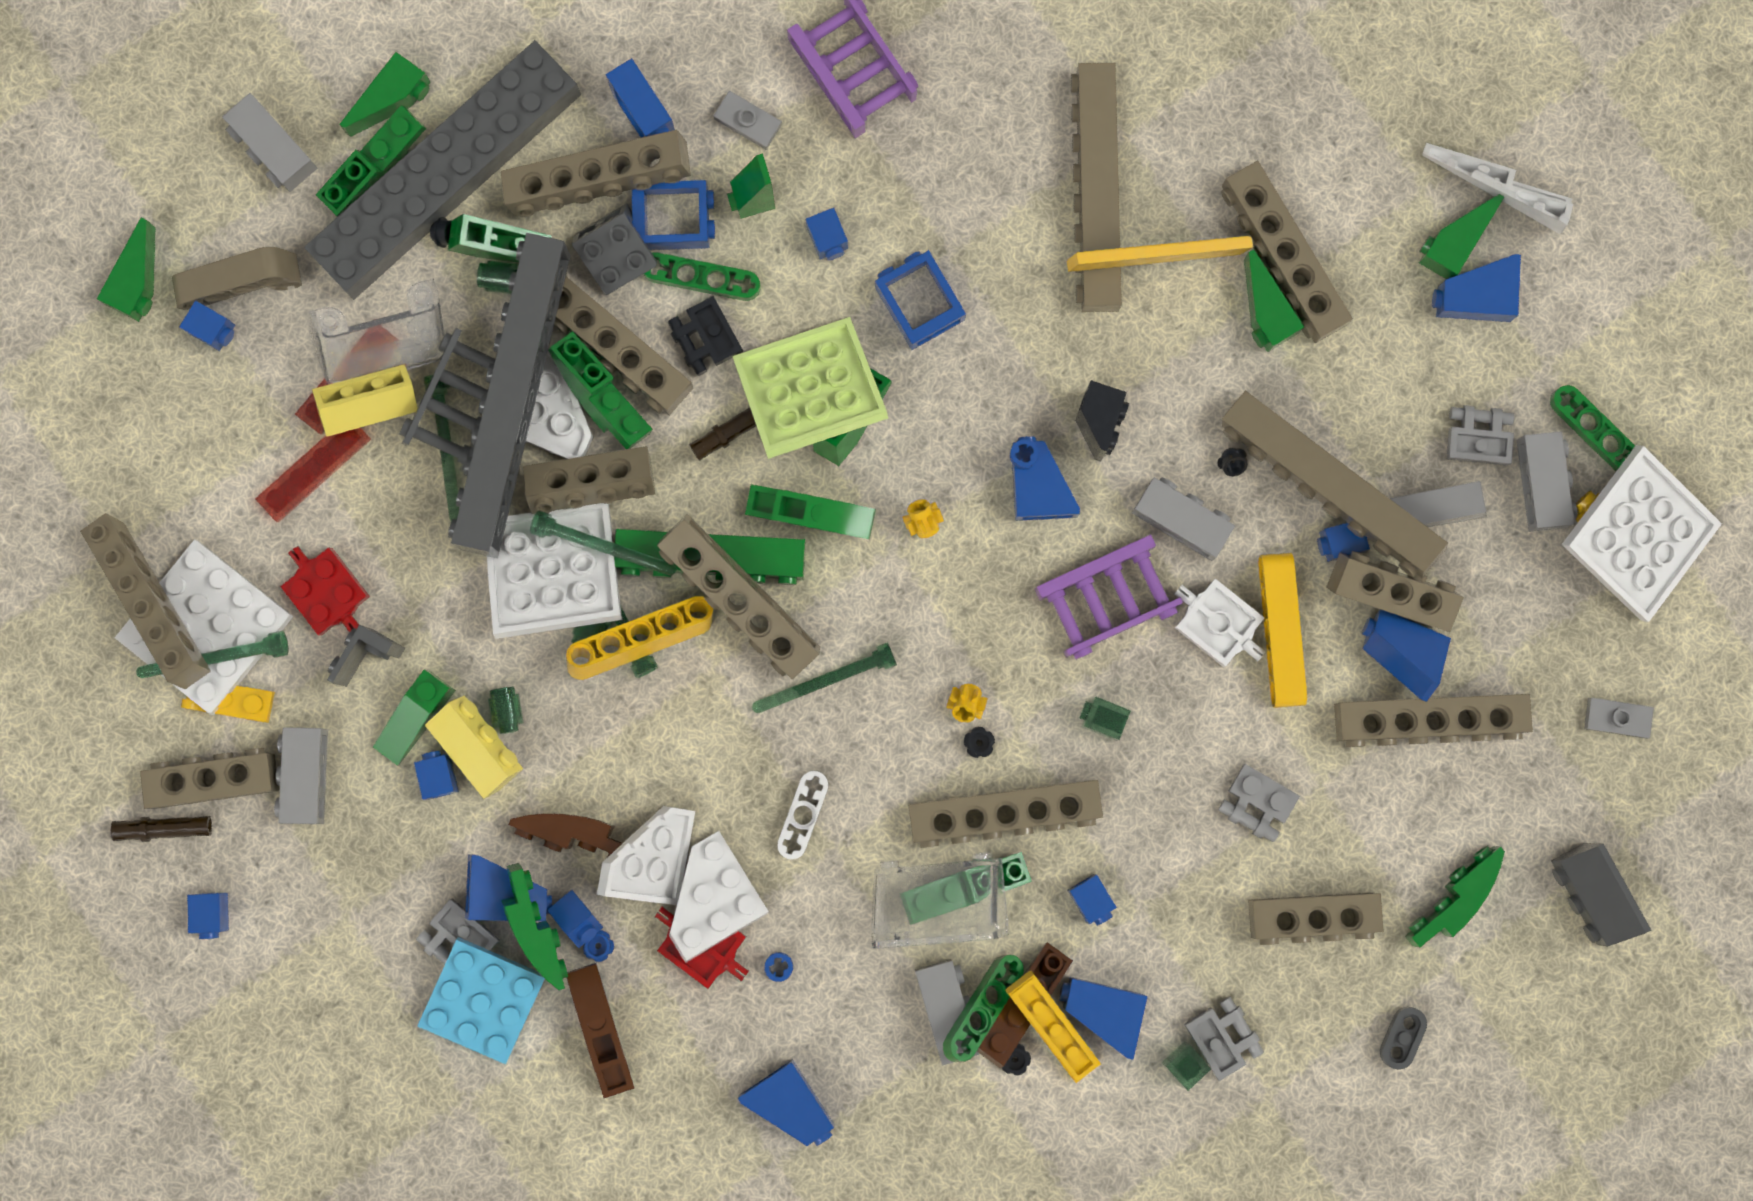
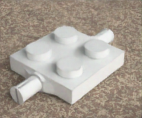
(1219, 623)

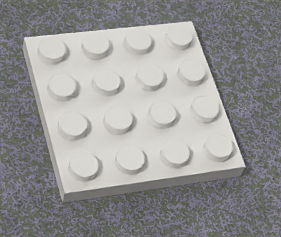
(1642, 533)
(552, 580)
(219, 613)

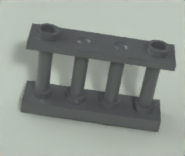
(410, 427)

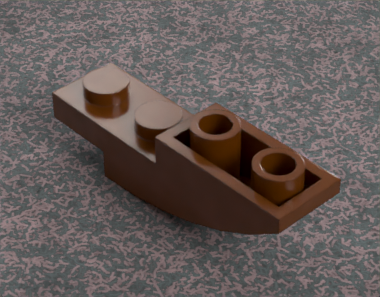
(562, 830)
(1011, 1023)
(599, 1030)

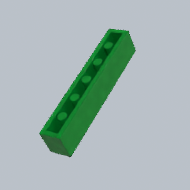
(757, 556)

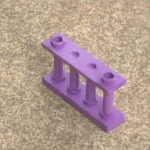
(839, 90)
(1111, 566)

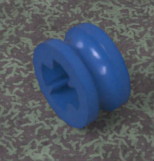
(1032, 458)
(771, 961)

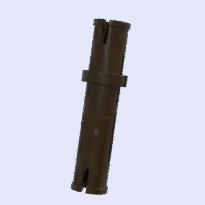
(723, 434)
(148, 829)

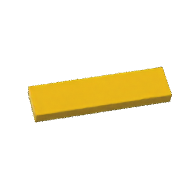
(1053, 1026)

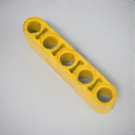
(1282, 630)
(630, 649)

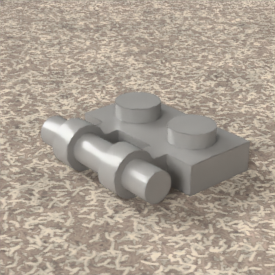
(1479, 445)
(1265, 795)
(451, 925)
(1215, 1043)

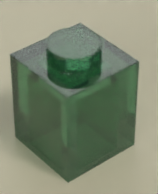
(1104, 718)
(1186, 1066)

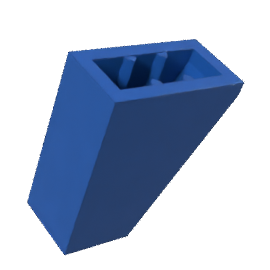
(1482, 293)
(1041, 490)
(1407, 651)
(489, 885)
(1106, 1011)
(790, 1105)

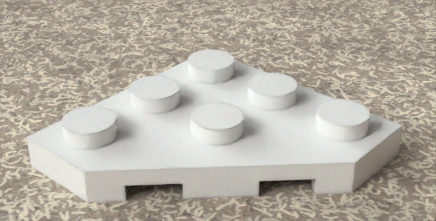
(558, 417)
(651, 860)
(713, 899)

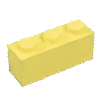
(365, 400)
(474, 746)

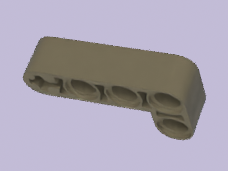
(237, 276)

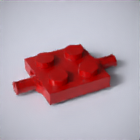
(324, 590)
(709, 964)

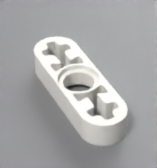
(818, 795)

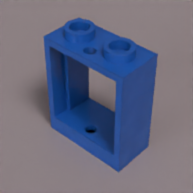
(638, 100)
(675, 241)
(936, 325)

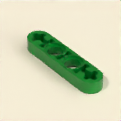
(700, 280)
(1603, 426)
(987, 1011)

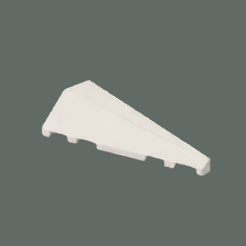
(1541, 205)

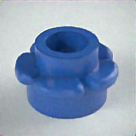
(601, 954)

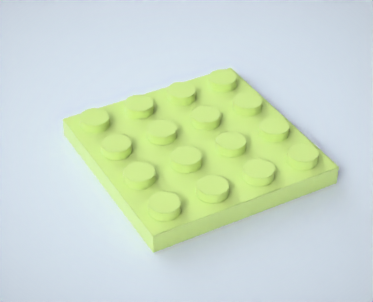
(809, 387)

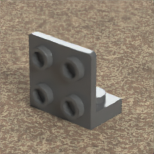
(614, 250)
(358, 643)

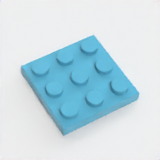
(481, 1000)

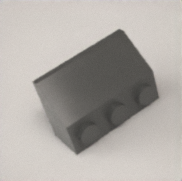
(1599, 894)

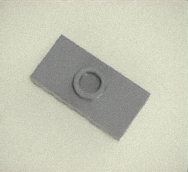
(747, 120)
(1619, 718)

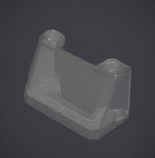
(382, 343)
(939, 903)

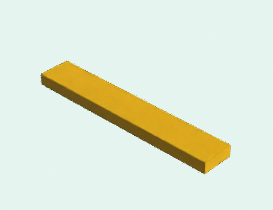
(1159, 253)

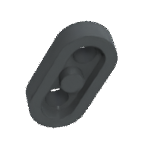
(1406, 1039)

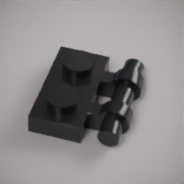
(714, 332)

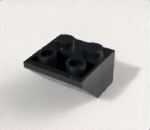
(1098, 416)

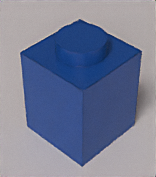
(827, 234)
(208, 326)
(1340, 539)
(436, 775)
(1092, 900)
(208, 914)
(575, 919)

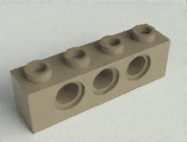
(568, 485)
(1437, 612)
(160, 793)
(1365, 906)

